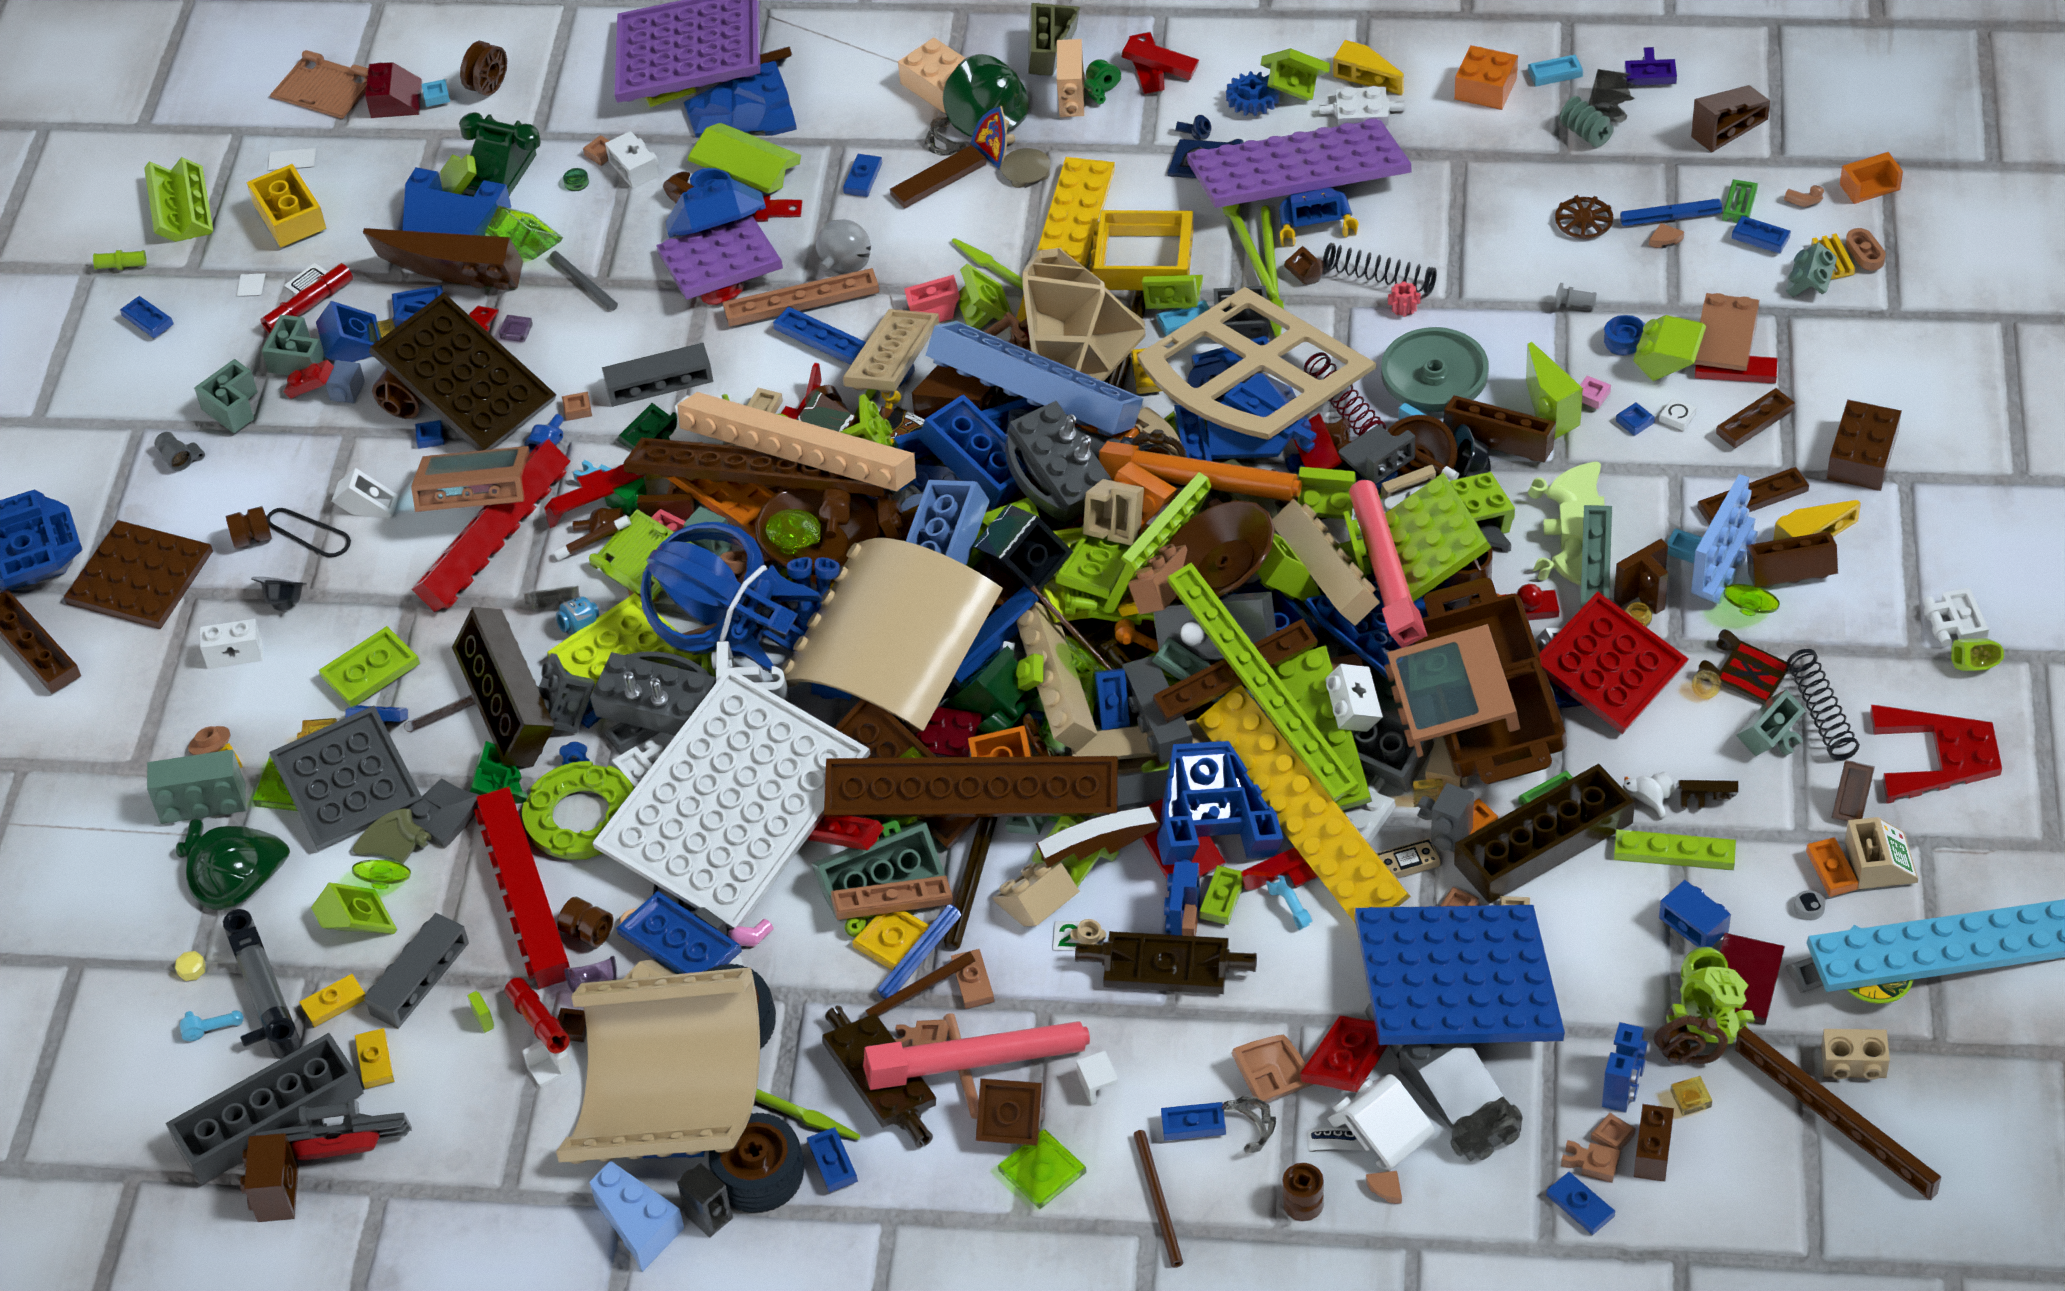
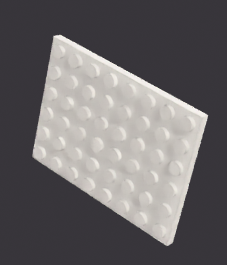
(728, 799)

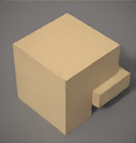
(1113, 511)

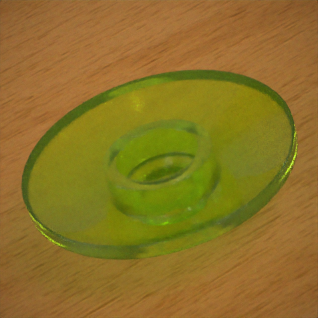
(1751, 599)
(1082, 658)
(381, 872)

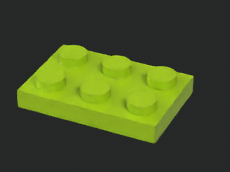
(369, 666)

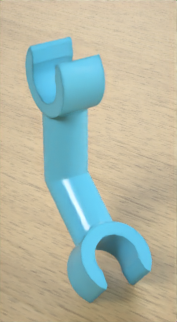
(1300, 916)

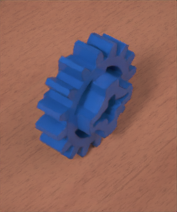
(1251, 94)

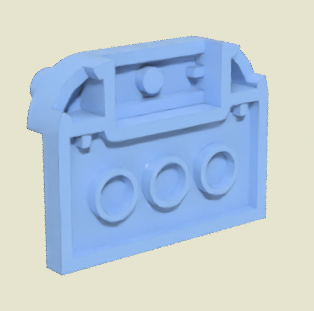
(1724, 544)

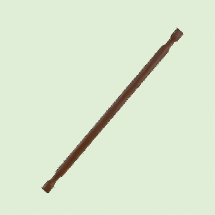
(1071, 629)

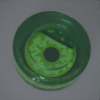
(576, 179)

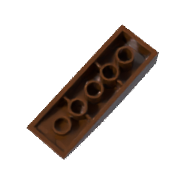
(451, 257)

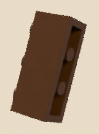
(1792, 559)

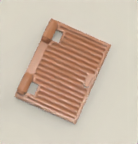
(325, 88)

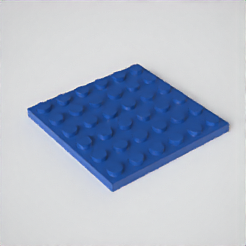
(1458, 975)

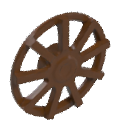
(1584, 217)
(1039, 740)

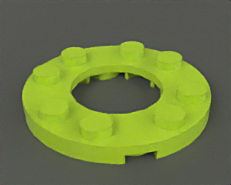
(557, 784)

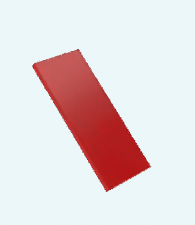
(1324, 453)

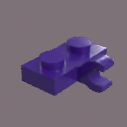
(1650, 70)

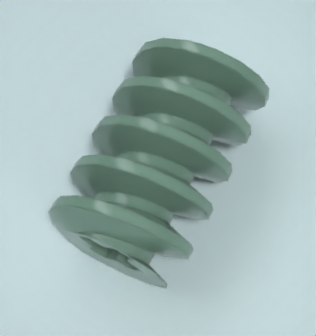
(1586, 121)

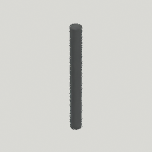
(583, 280)

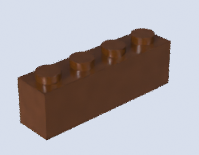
(1503, 428)

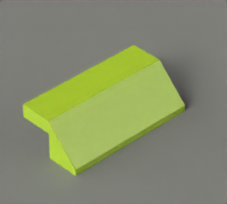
(743, 157)
(178, 200)

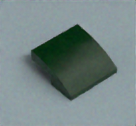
(649, 424)

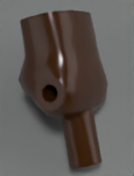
(834, 510)
(598, 519)

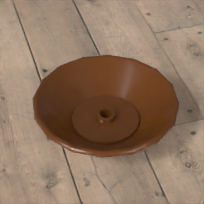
(862, 525)
(1227, 543)

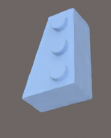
(636, 1212)

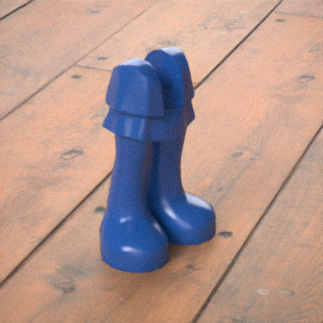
(801, 570)

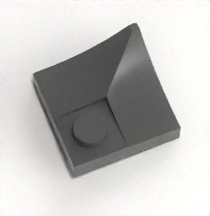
(444, 811)

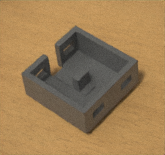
(1248, 321)

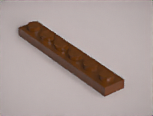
(1222, 678)

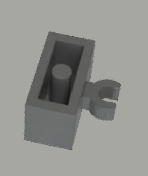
(1449, 816)

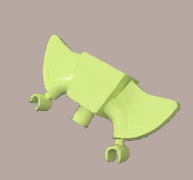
(1572, 492)

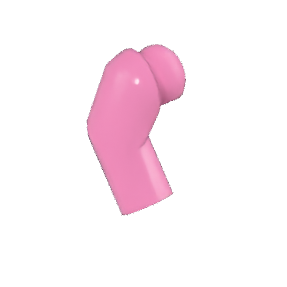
(750, 936)

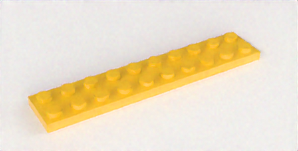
(1075, 209)
(1303, 806)

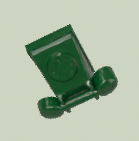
(499, 150)
(994, 693)

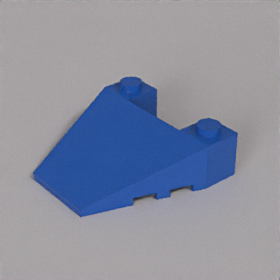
(439, 211)
(1213, 797)

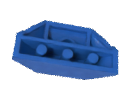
(713, 206)

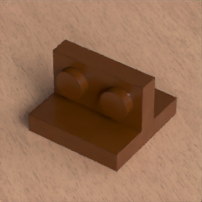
(892, 520)
(1643, 577)
(1009, 1112)

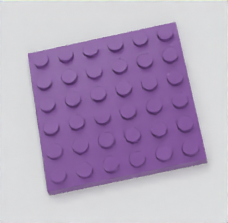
(685, 46)

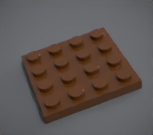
(138, 574)

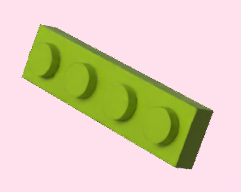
(1675, 849)

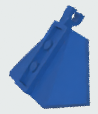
(1259, 397)

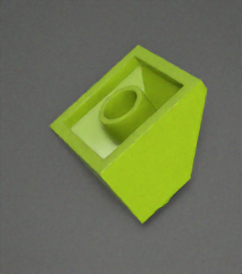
(352, 910)

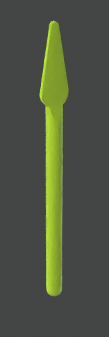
(1232, 212)
(986, 260)
(1270, 260)
(809, 1117)

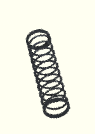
(1430, 272)
(1836, 744)

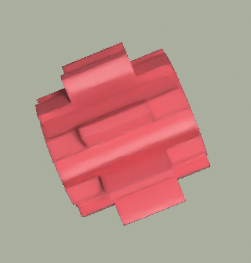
(1404, 298)

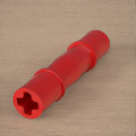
(309, 296)
(545, 1026)

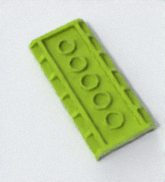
(1156, 536)

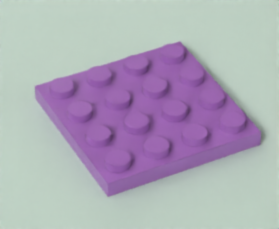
(719, 257)

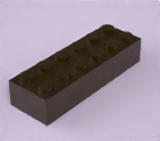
(503, 687)
(1544, 833)

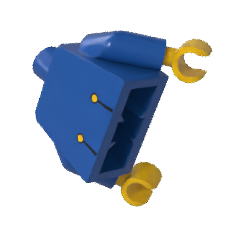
(1314, 208)

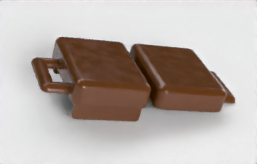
(1491, 747)

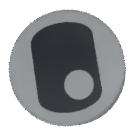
(1809, 905)

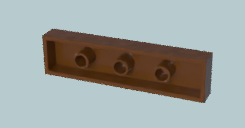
(35, 645)

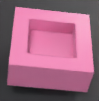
(1594, 392)

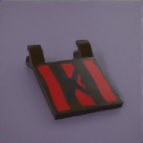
(1747, 669)

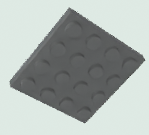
(345, 777)

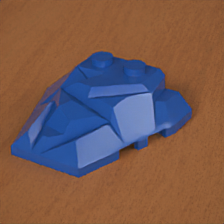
(745, 104)

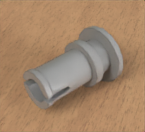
(1574, 297)

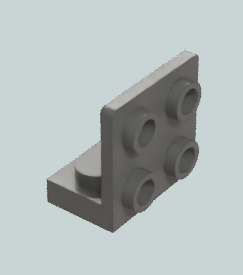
(1379, 453)
(564, 694)

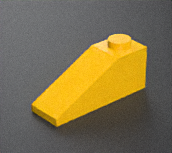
(1366, 67)
(1818, 519)

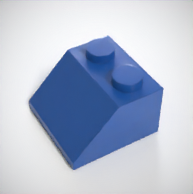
(345, 332)

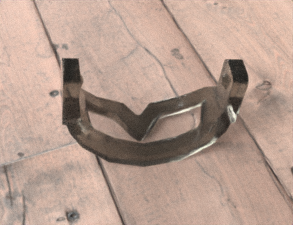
(951, 147)
(1241, 1105)

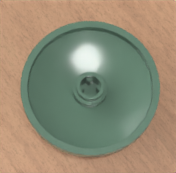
(1433, 366)

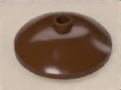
(1431, 438)

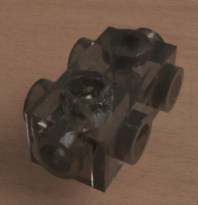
(1485, 1129)

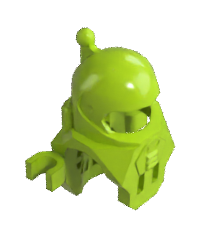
(1712, 992)

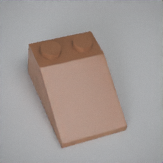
(1728, 331)

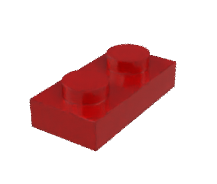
(308, 378)

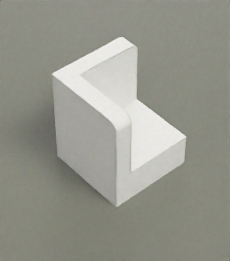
(546, 1066)
(1095, 1073)

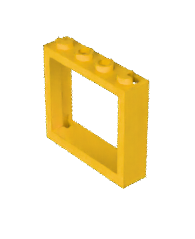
(1140, 224)

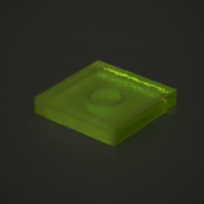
(1042, 1170)

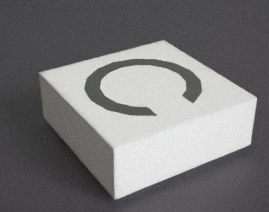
(1678, 414)

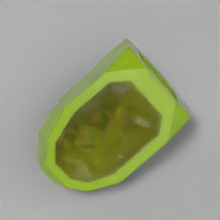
(1976, 654)

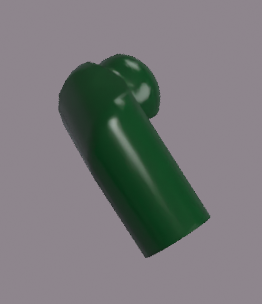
(193, 834)

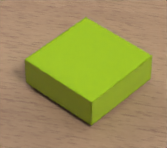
(481, 1011)

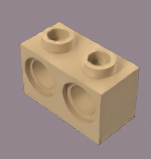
(1854, 1047)

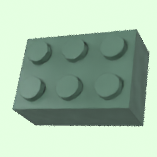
(196, 786)

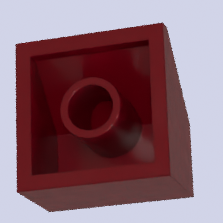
(392, 91)

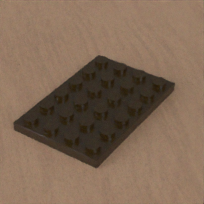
(462, 373)

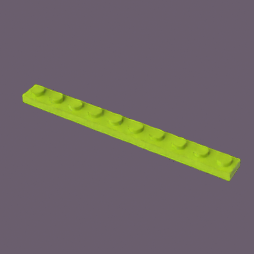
(1262, 682)

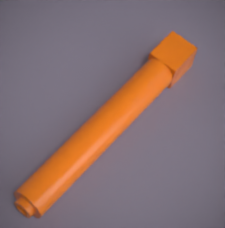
(1221, 475)

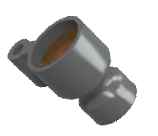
(176, 453)

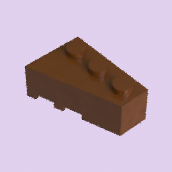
(1727, 116)

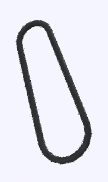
(314, 522)

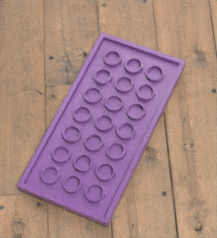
(1298, 162)

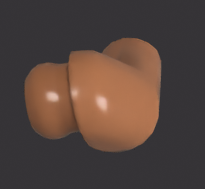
(1805, 199)

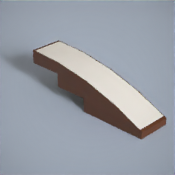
(1106, 831)

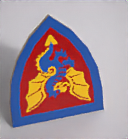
(991, 136)

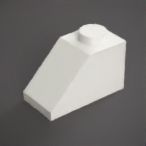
(364, 496)

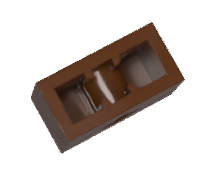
(1653, 1142)

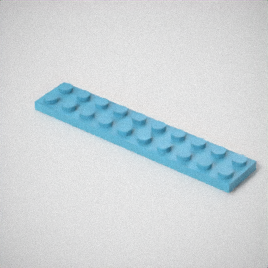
(1939, 945)

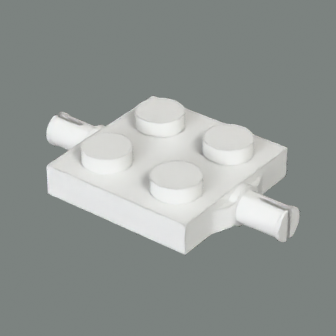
(1360, 104)
(1372, 815)

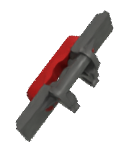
(357, 1133)

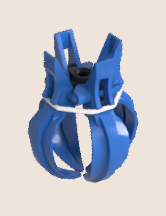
(711, 594)

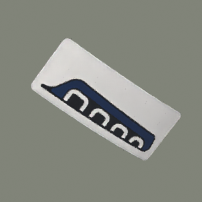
(1333, 1139)

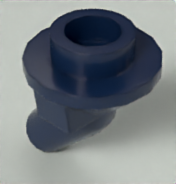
(1199, 129)

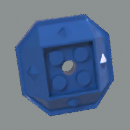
(35, 539)

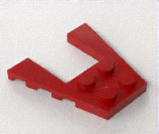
(1963, 746)

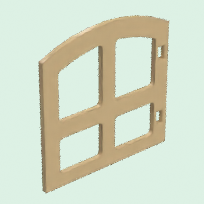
(1256, 358)

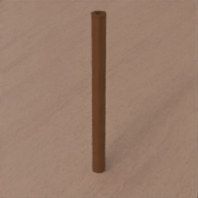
(1158, 1199)

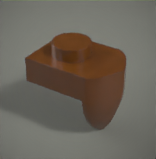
(677, 185)
(1305, 266)

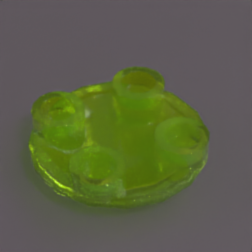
(793, 530)

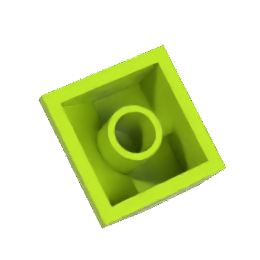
(1668, 345)

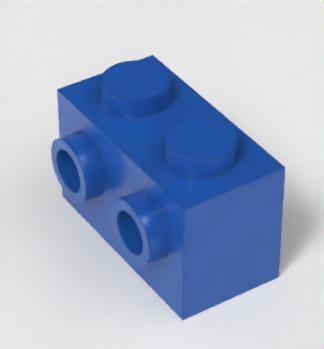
(1694, 915)

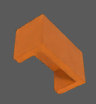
(1871, 177)

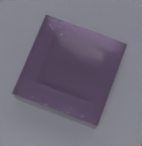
(515, 328)

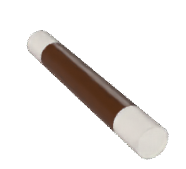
(1425, 460)
(592, 537)

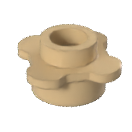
(1091, 927)

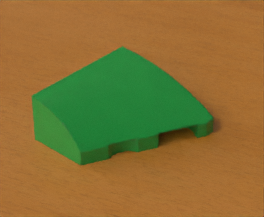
(493, 775)

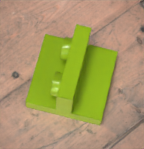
(1294, 72)
(981, 298)
(1327, 491)

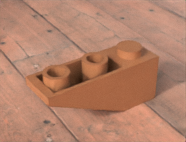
(1150, 584)

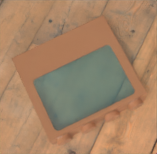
(469, 479)
(1450, 685)

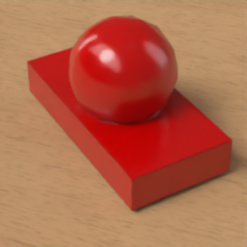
(1538, 603)

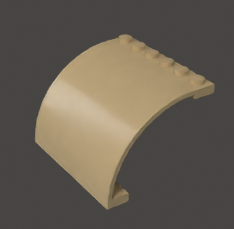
(894, 628)
(666, 1065)

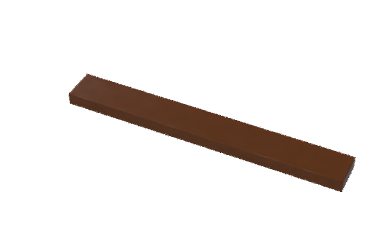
(1838, 1113)

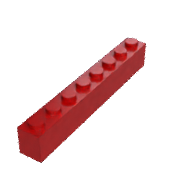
(488, 529)
(523, 888)

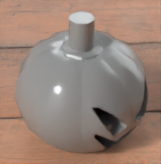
(843, 246)

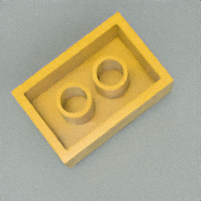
(286, 205)

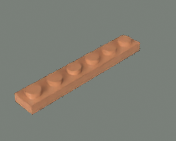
(801, 297)

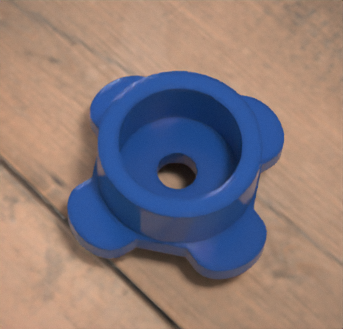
(573, 749)

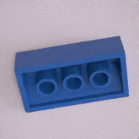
(972, 448)

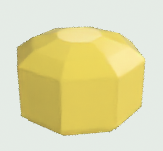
(190, 965)

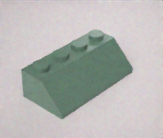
(891, 859)

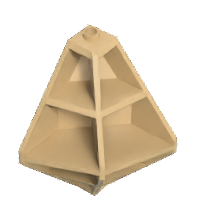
(1076, 316)

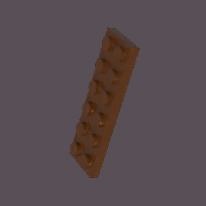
(890, 739)

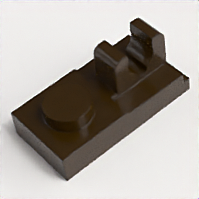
(1718, 789)

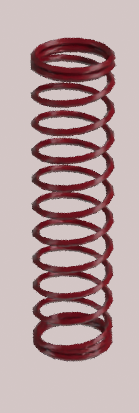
(1365, 426)

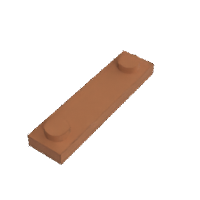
(891, 897)

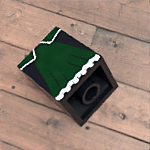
(1023, 547)

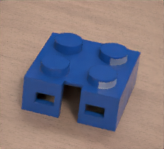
(1624, 1068)

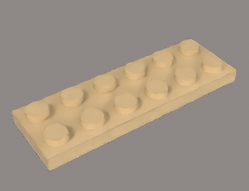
(891, 350)

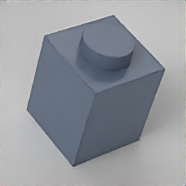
(345, 381)

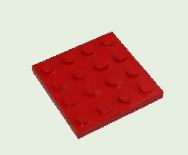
(1610, 662)

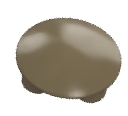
(1025, 166)

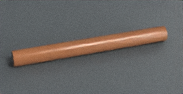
(965, 1075)

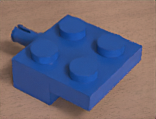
(1183, 889)

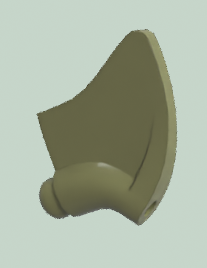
(392, 836)

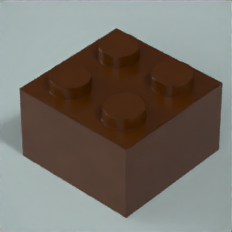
(270, 1177)

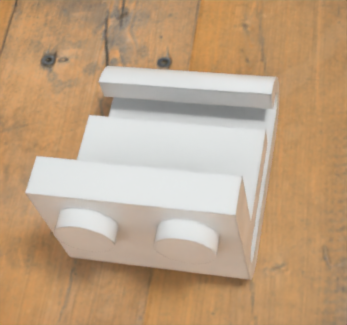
(724, 659)
(1384, 1119)

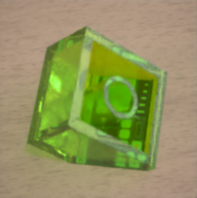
(525, 230)

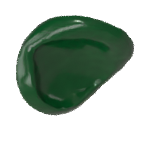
(982, 85)
(232, 865)

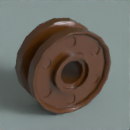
(483, 68)

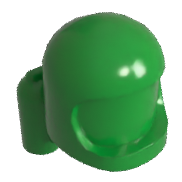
(1101, 78)

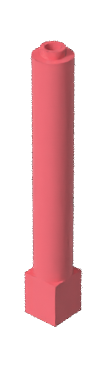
(1399, 611)
(892, 1064)

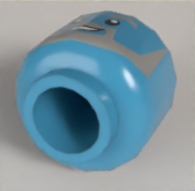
(576, 614)

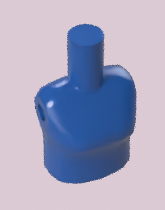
(543, 432)

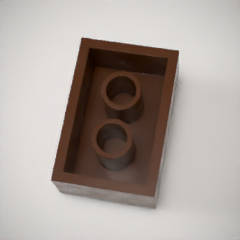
(1864, 445)

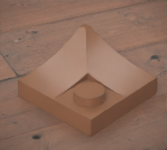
(1270, 1067)

